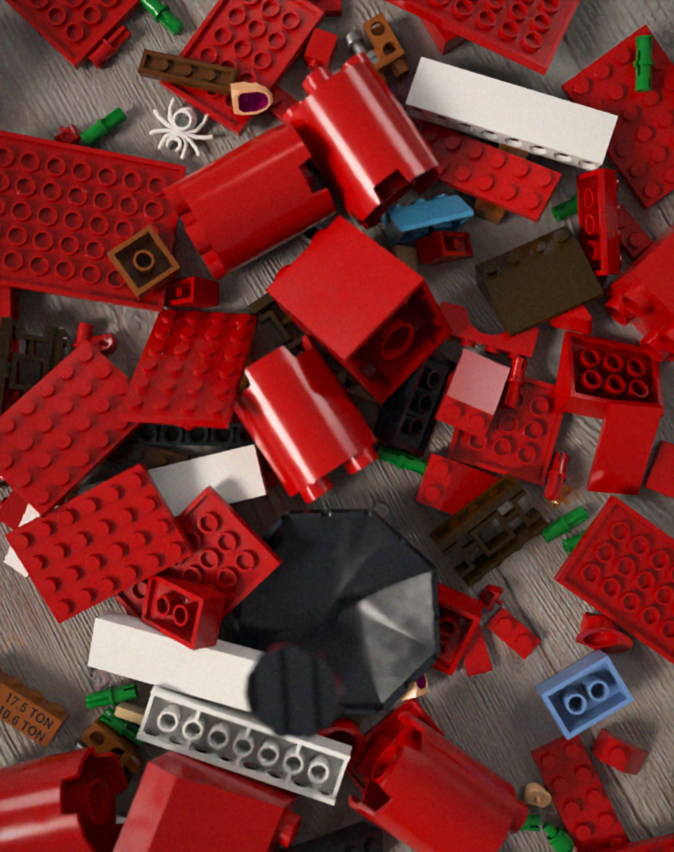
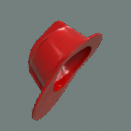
(601, 633)
(346, 732)

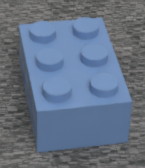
(584, 693)

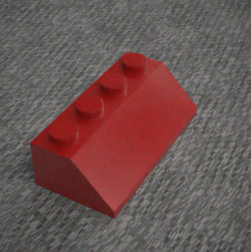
(599, 220)

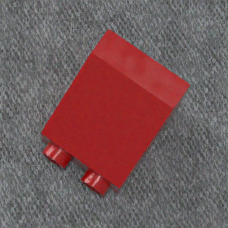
(361, 307)
(206, 809)

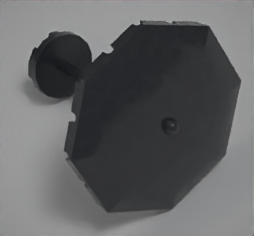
(337, 620)

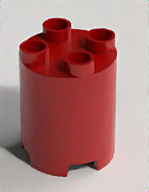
(362, 139)
(250, 200)
(303, 420)
(435, 793)
(61, 803)

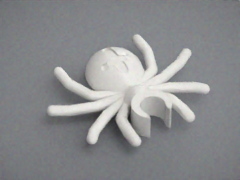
(180, 129)

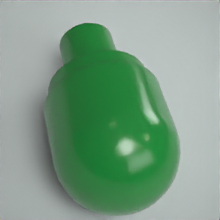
(558, 838)

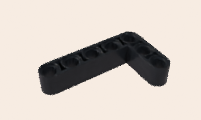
(186, 437)

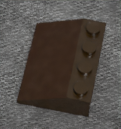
(538, 281)

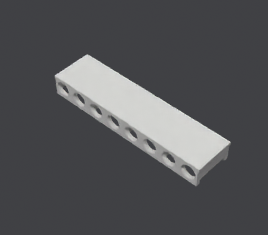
(510, 113)
(231, 473)
(142, 653)
(245, 742)

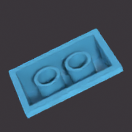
(424, 218)

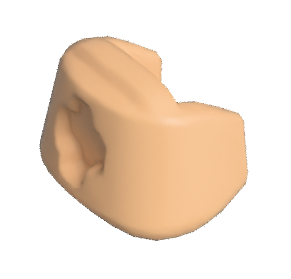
(537, 795)

